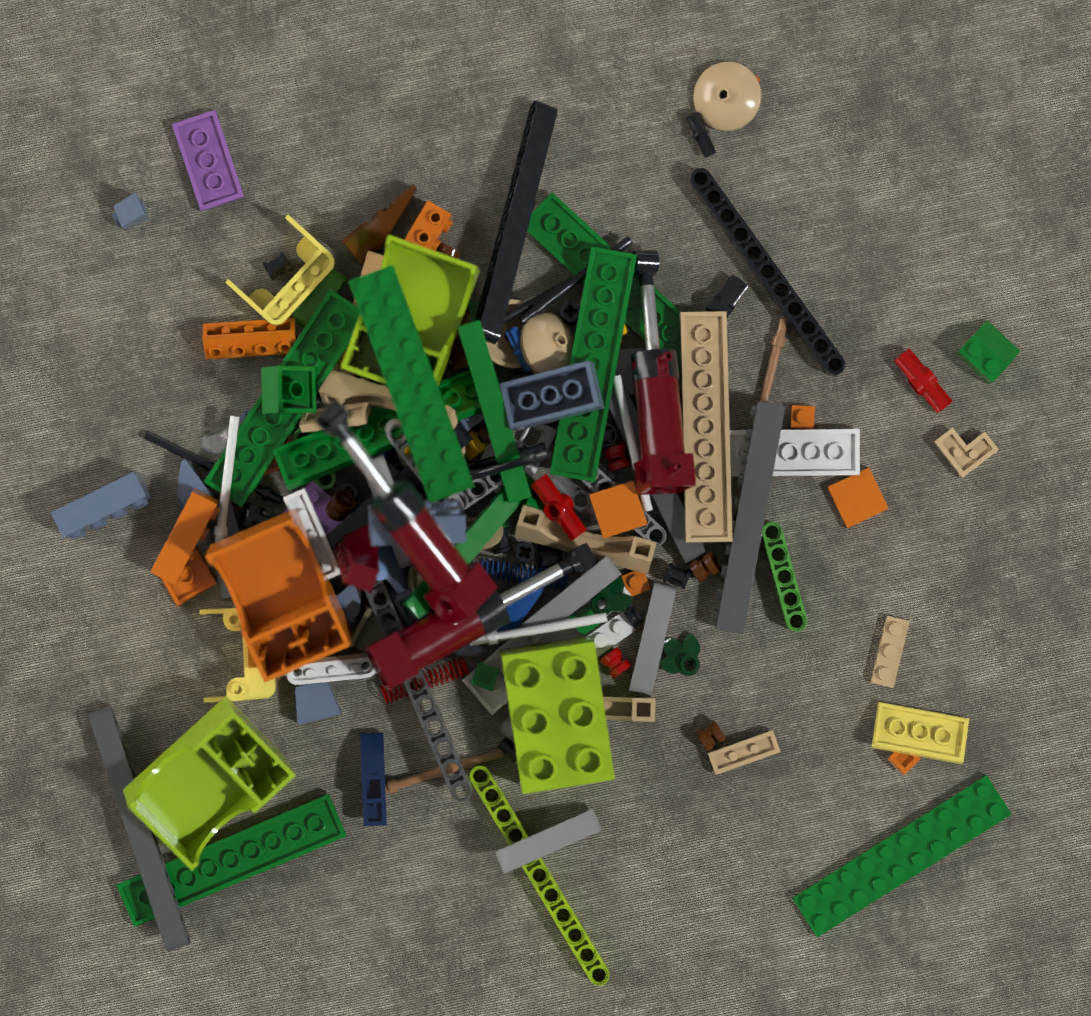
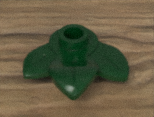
(613, 597)
(678, 653)

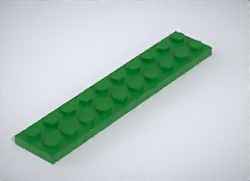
(570, 243)
(597, 341)
(317, 346)
(411, 383)
(324, 454)
(242, 856)
(901, 856)

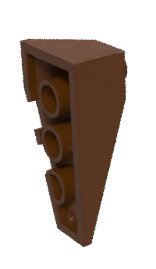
(374, 235)

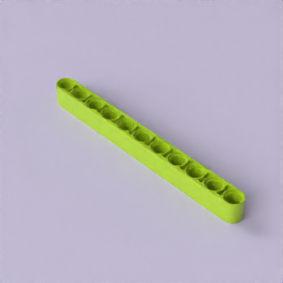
(545, 884)

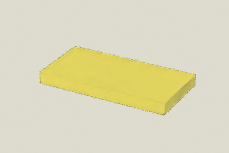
(920, 733)

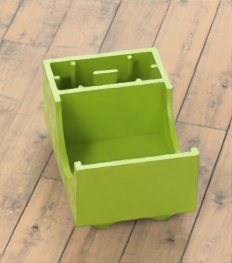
(437, 296)
(557, 714)
(207, 780)

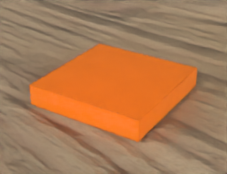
(857, 498)
(618, 509)
(194, 582)

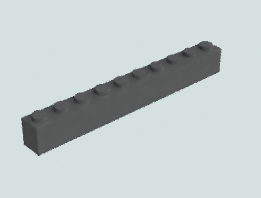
(749, 518)

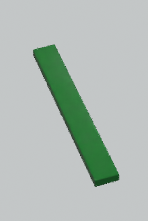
(493, 408)
(477, 536)

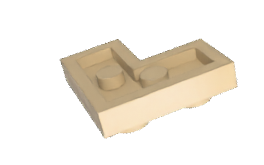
(965, 457)

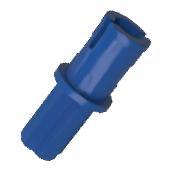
(514, 338)

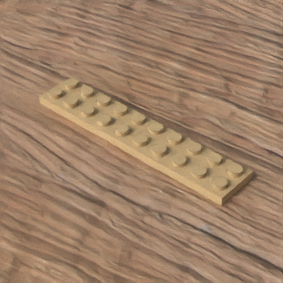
(706, 425)

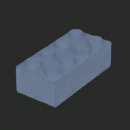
(552, 395)
(101, 505)
(448, 515)

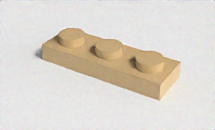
(357, 412)
(889, 651)
(744, 752)

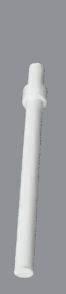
(629, 432)
(221, 530)
(495, 637)

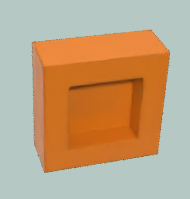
(802, 417)
(636, 582)
(903, 762)

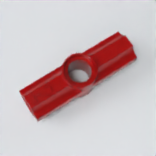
(923, 381)
(558, 507)

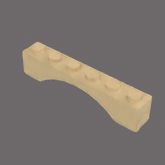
(352, 390)
(625, 552)
(629, 708)

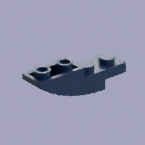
(373, 779)

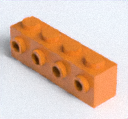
(430, 226)
(248, 338)
(184, 536)

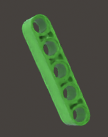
(791, 586)

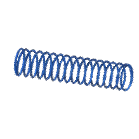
(519, 577)

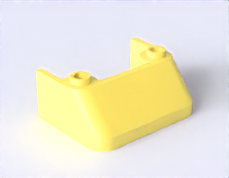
(317, 266)
(251, 685)

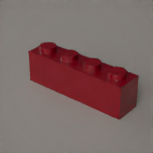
(357, 559)

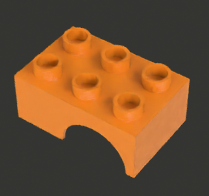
(281, 595)

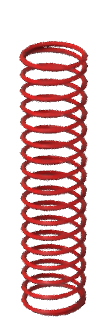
(385, 694)

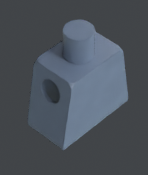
(315, 702)

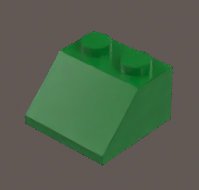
(988, 352)
(288, 390)

